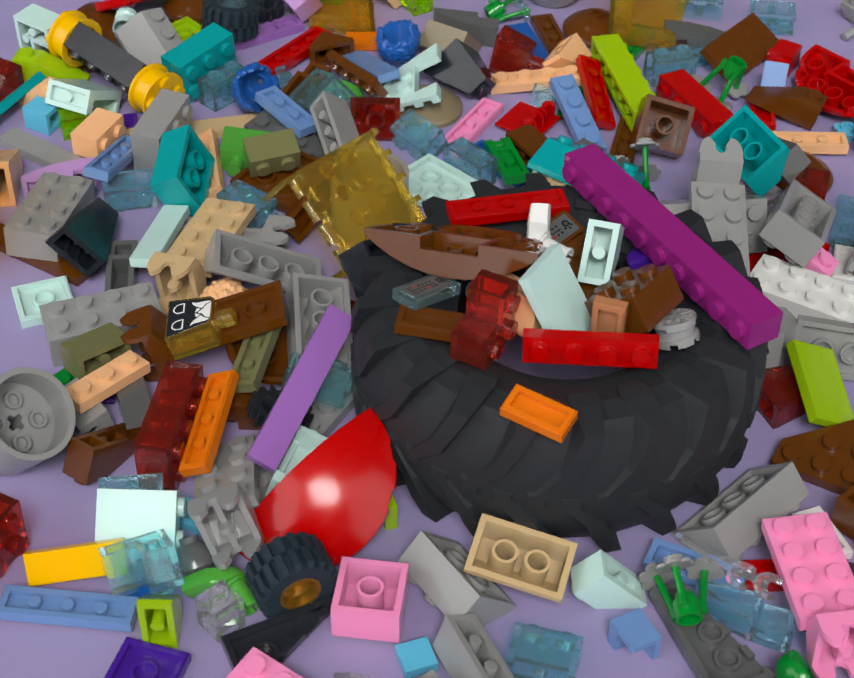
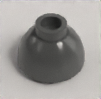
(193, 554)

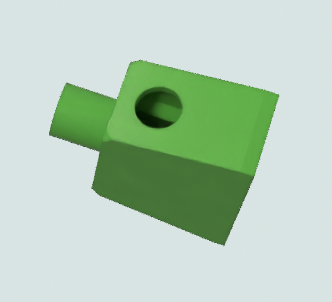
(232, 148)

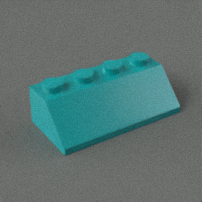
(550, 159)

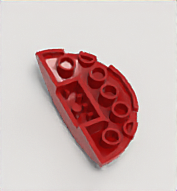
(831, 76)
(336, 490)

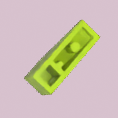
(39, 60)

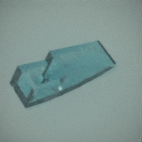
(749, 617)

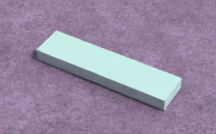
(160, 234)

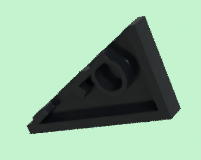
(277, 635)

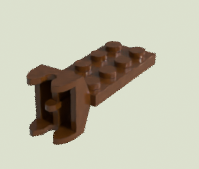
(256, 313)

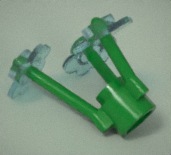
(497, 9)

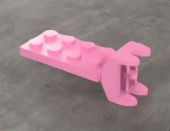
(816, 586)

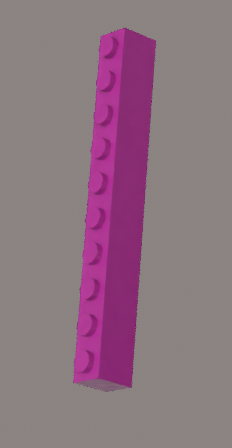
(668, 241)

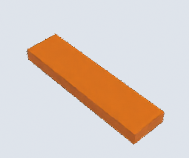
(209, 423)

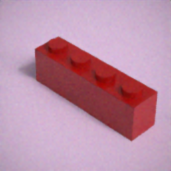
(684, 89)

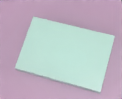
(555, 292)

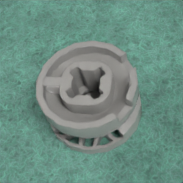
(677, 329)

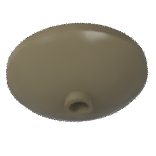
(441, 113)

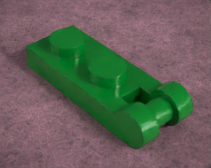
(509, 162)

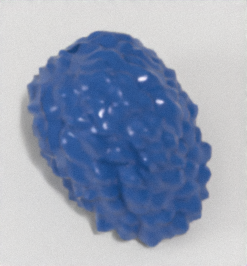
(398, 42)
(246, 85)

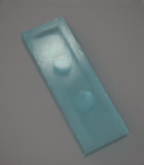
(843, 222)

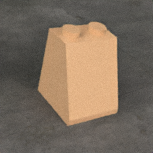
(10, 177)

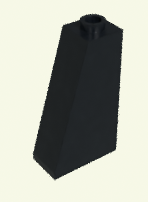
(86, 237)

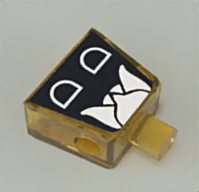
(196, 325)

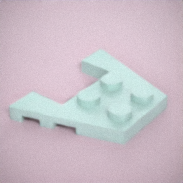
(407, 85)

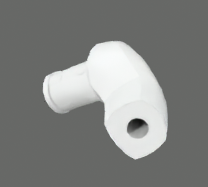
(539, 227)

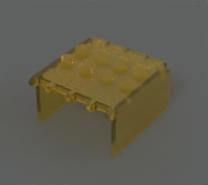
(352, 191)

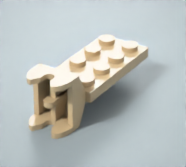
(181, 269)

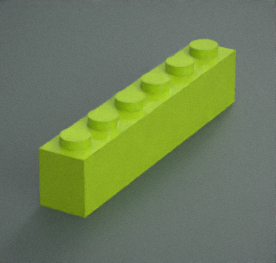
(620, 75)

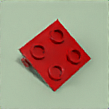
(522, 114)

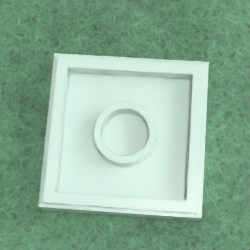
(31, 295)

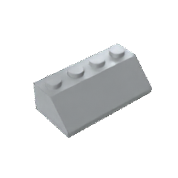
(255, 260)
(306, 303)
(736, 514)

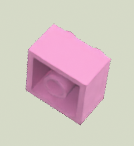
(370, 599)

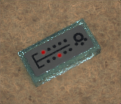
(425, 291)

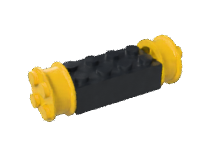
(81, 43)

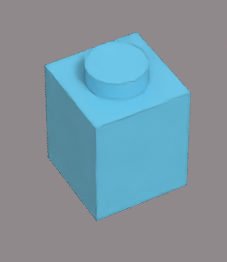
(41, 116)

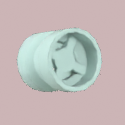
(122, 16)

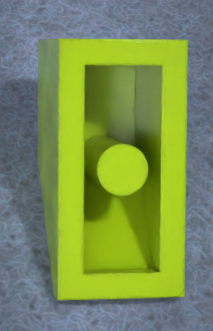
(160, 619)

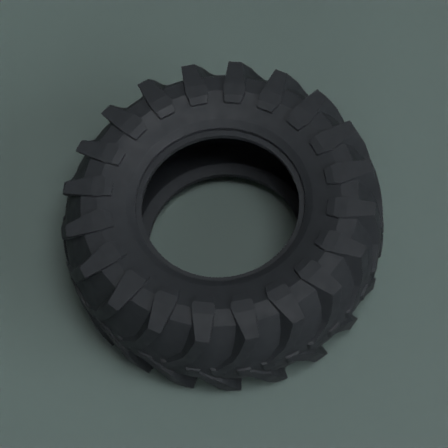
(639, 433)

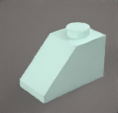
(600, 252)
(606, 583)

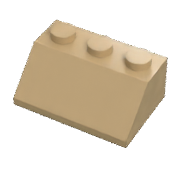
(520, 558)

